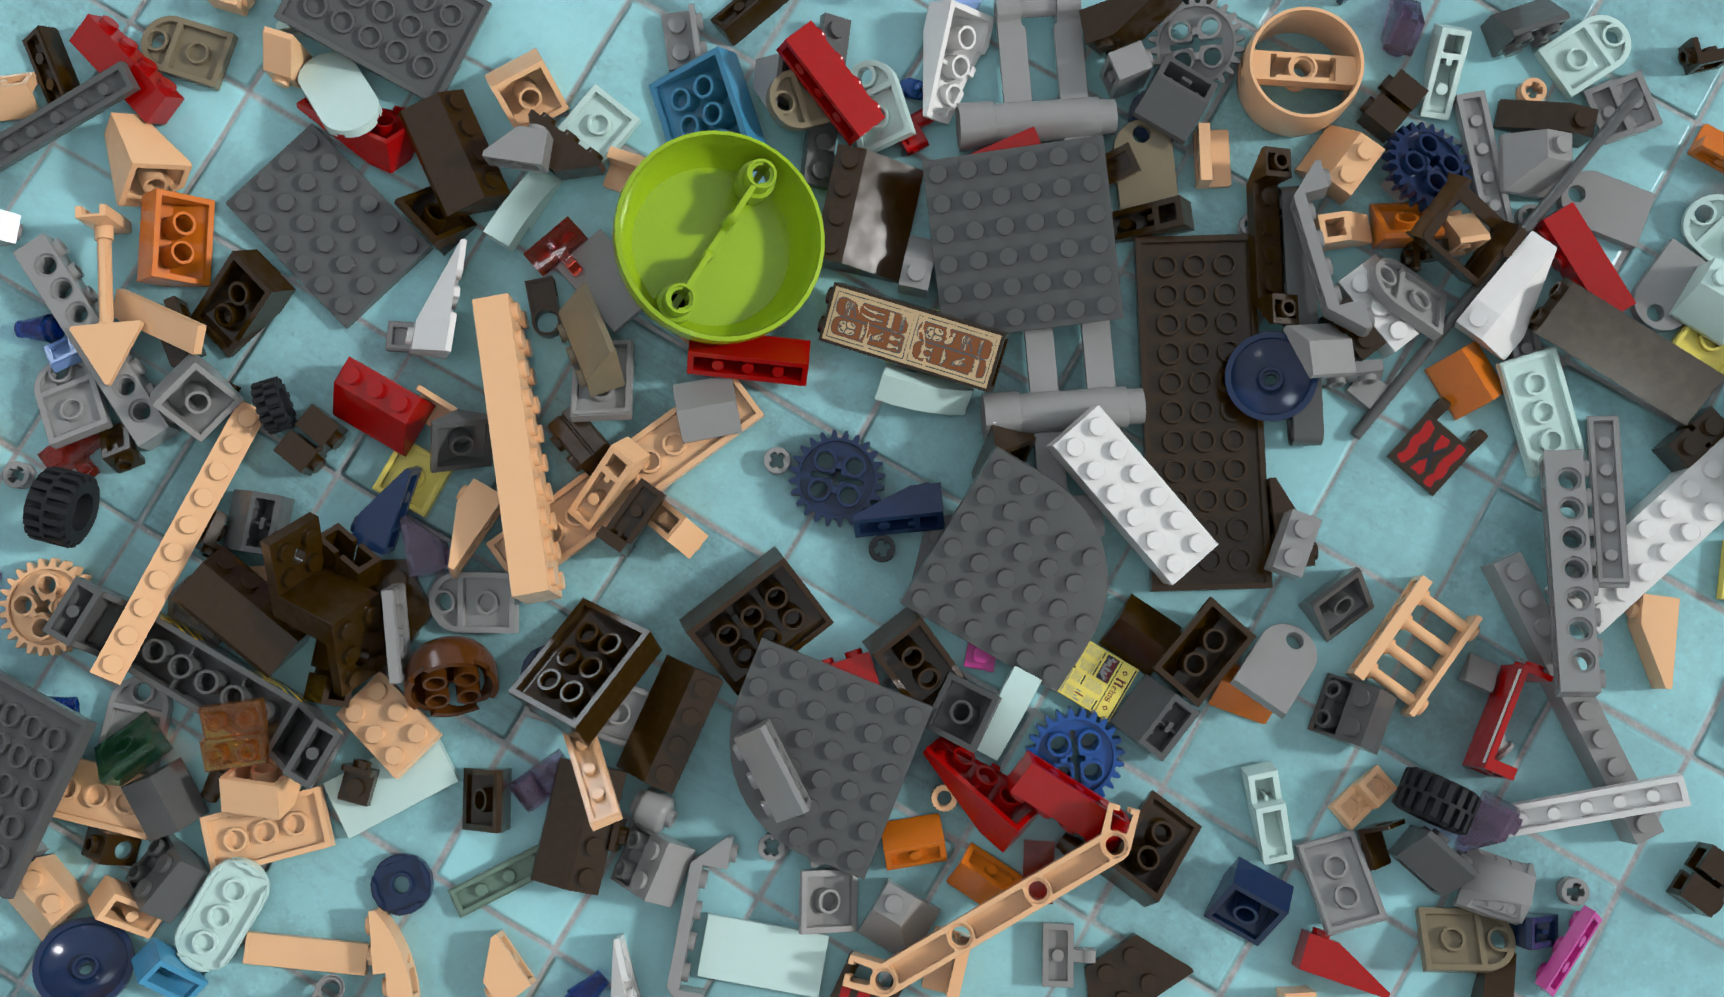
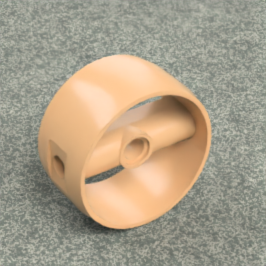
(1276, 68)

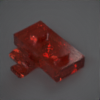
(557, 248)
(73, 455)
(1036, 856)

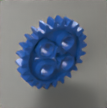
(1101, 751)

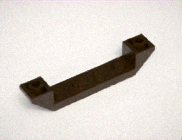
(1270, 169)

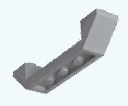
(1352, 315)
(719, 857)

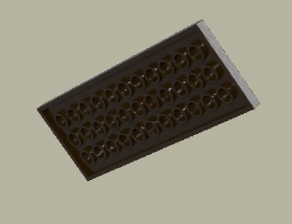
(1210, 454)

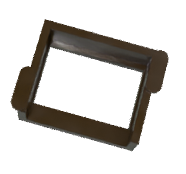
(1504, 234)

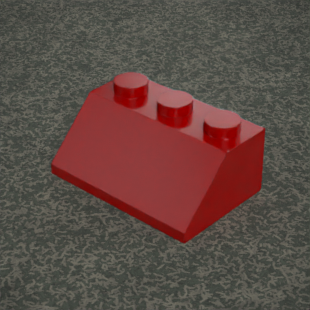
(379, 406)

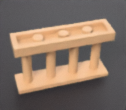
(1400, 618)

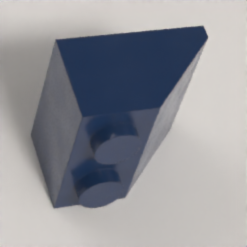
(1249, 901)

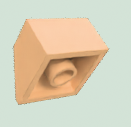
(526, 86)
(1347, 157)
(258, 791)
(48, 895)

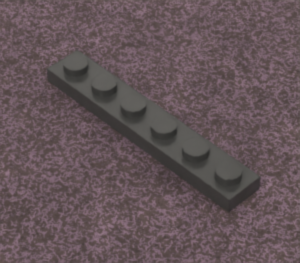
(66, 113)
(821, 141)

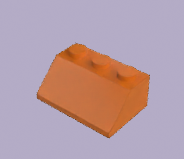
(175, 239)

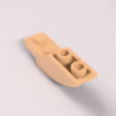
(390, 955)

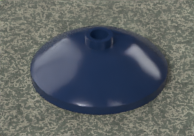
(1262, 357)
(81, 944)

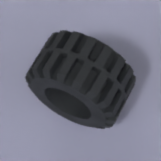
(61, 507)
(1436, 800)

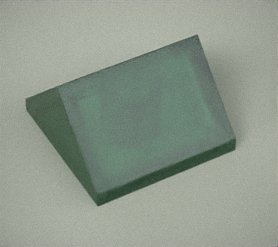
(130, 750)

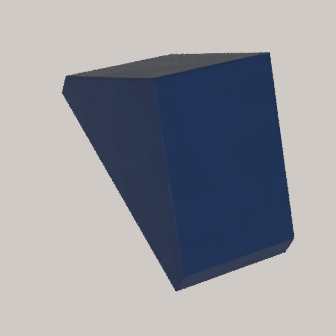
(1536, 931)

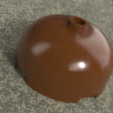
(446, 662)

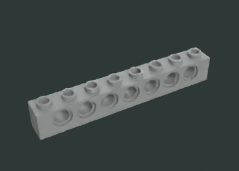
(36, 260)
(1568, 679)

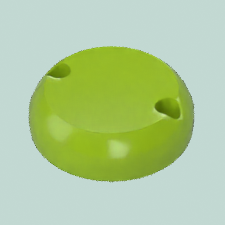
(717, 238)

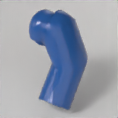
(912, 88)

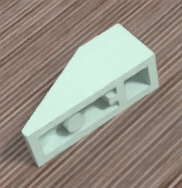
(1443, 69)

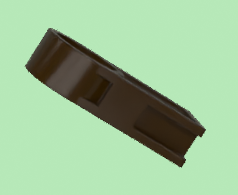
(543, 299)

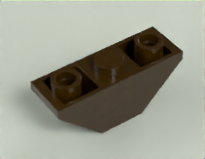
(568, 157)

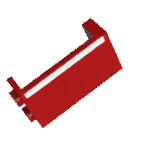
(1497, 716)

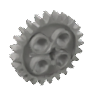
(1193, 16)

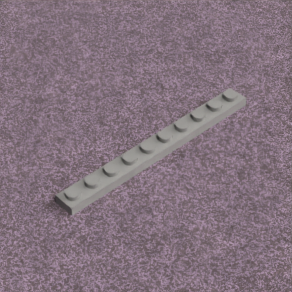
(1483, 157)

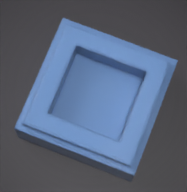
(61, 354)

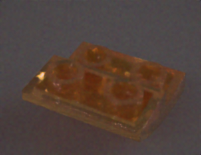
(234, 734)

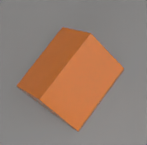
(1390, 223)
(1465, 380)

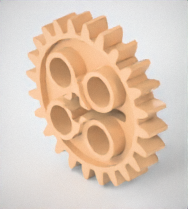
(26, 625)

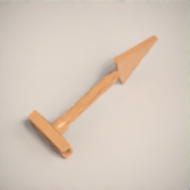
(107, 341)

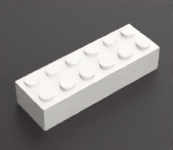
(1132, 495)

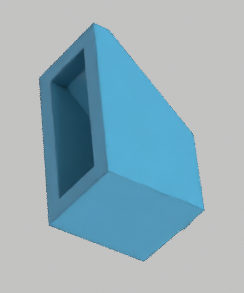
(162, 971)

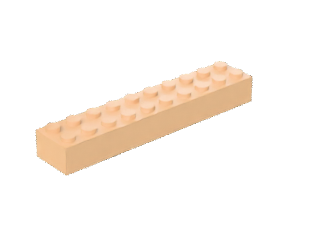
(518, 450)

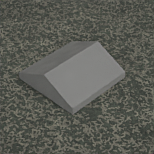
(1322, 350)
(707, 409)
(827, 901)

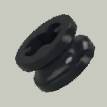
(873, 544)

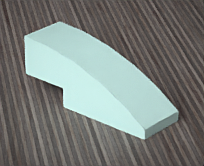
(522, 209)
(922, 392)
(1016, 696)
(1267, 812)

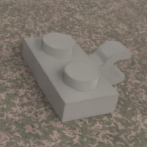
(1060, 954)

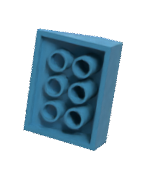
(706, 97)

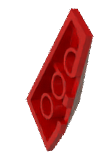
(383, 147)
(981, 793)

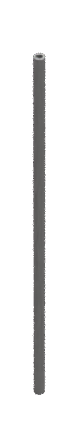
(1529, 224)

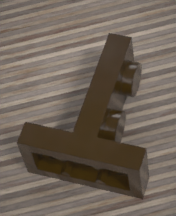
(632, 517)

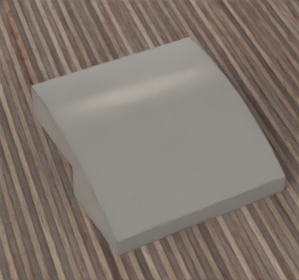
(1611, 94)

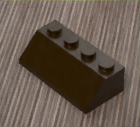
(451, 154)
(238, 610)
(669, 724)
(568, 848)

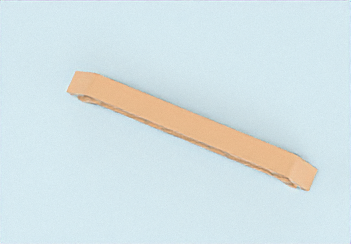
(995, 913)

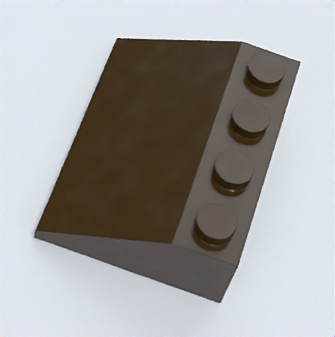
(869, 213)
(755, 604)
(586, 670)

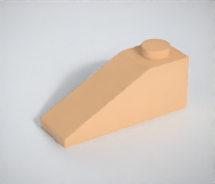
(608, 481)
(474, 517)
(1654, 632)

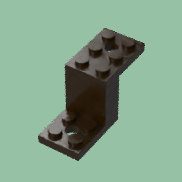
(324, 603)

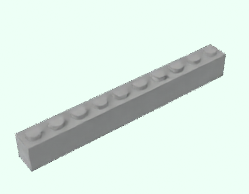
(1579, 716)

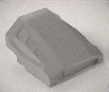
(1500, 889)

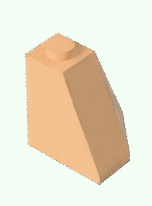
(141, 159)

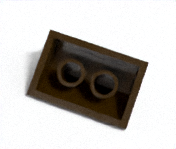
(1203, 653)

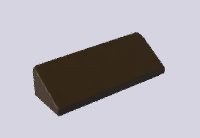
(744, 16)
(50, 62)

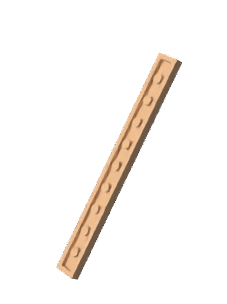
(177, 545)

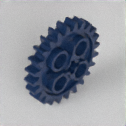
(1420, 163)
(843, 452)

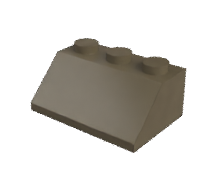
(589, 343)

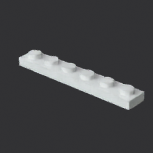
(1603, 803)

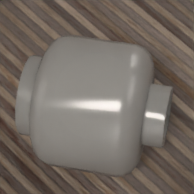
(653, 810)

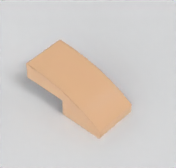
(1362, 797)

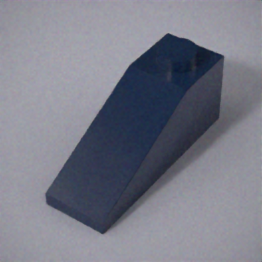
(907, 511)
(379, 522)

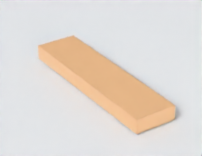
(160, 321)
(594, 782)
(306, 953)

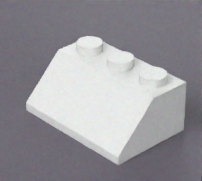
(1389, 326)

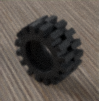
(273, 405)

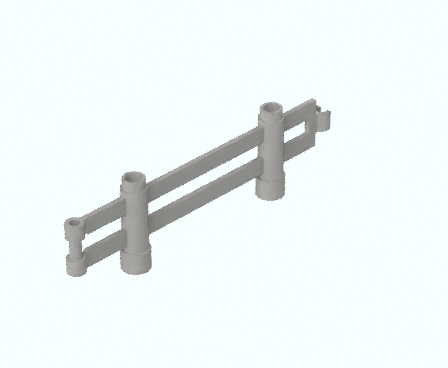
(1045, 409)

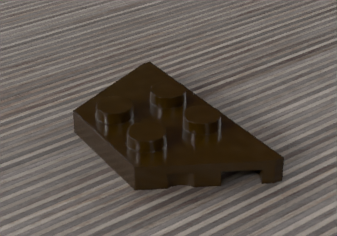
(418, 606)
(1134, 970)

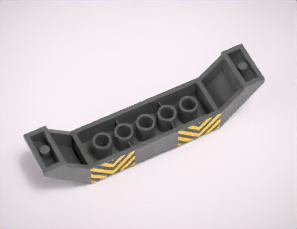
(201, 675)

